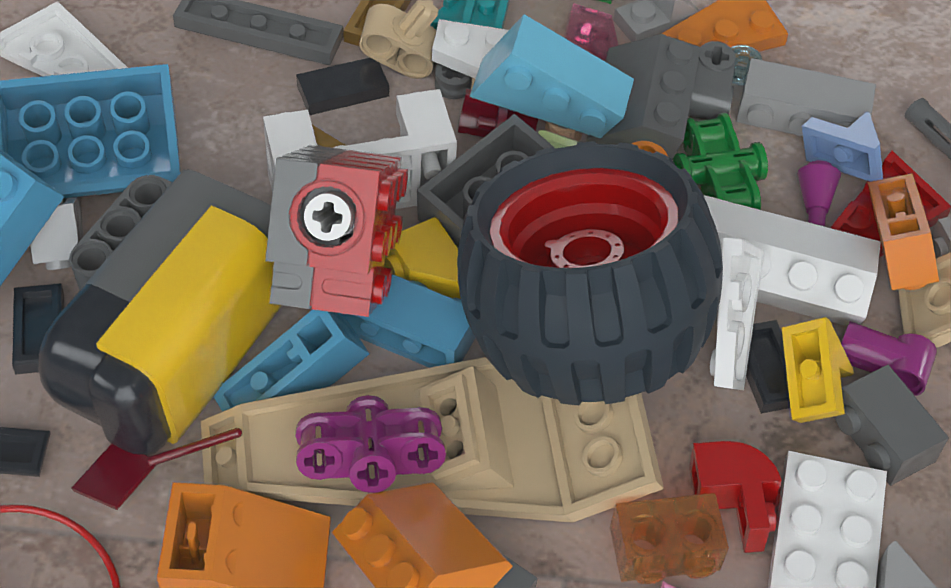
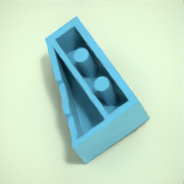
(552, 80)

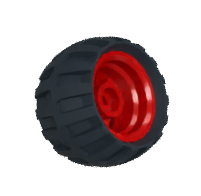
(590, 271)

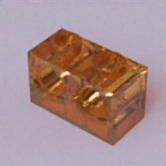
(664, 526)

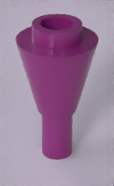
(818, 186)

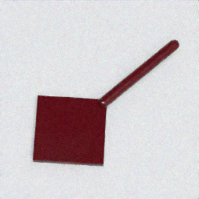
(119, 473)

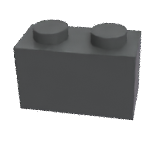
(890, 425)

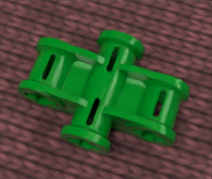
(720, 164)

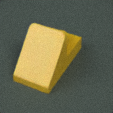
(815, 370)

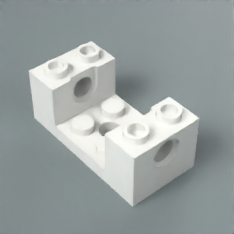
(424, 139)

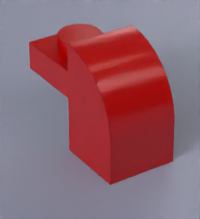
(741, 480)

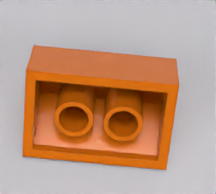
(419, 541)

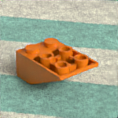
(240, 541)

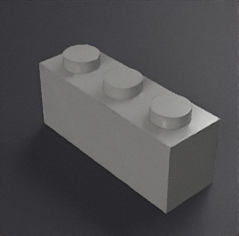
(788, 96)

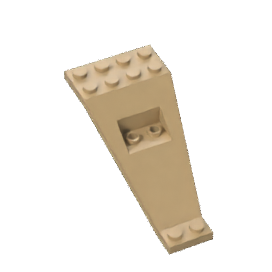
(517, 456)

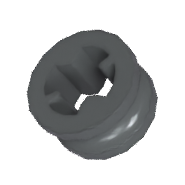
(454, 87)

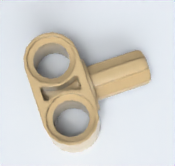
(401, 38)

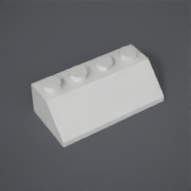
(803, 263)

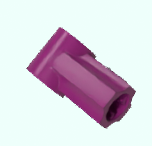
(908, 355)

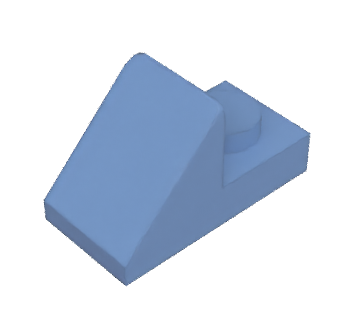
(849, 149)

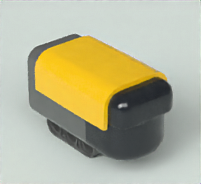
(162, 308)

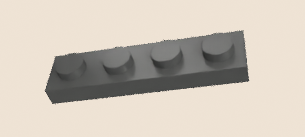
(261, 28)

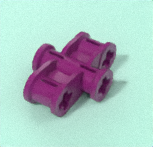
(346, 446)

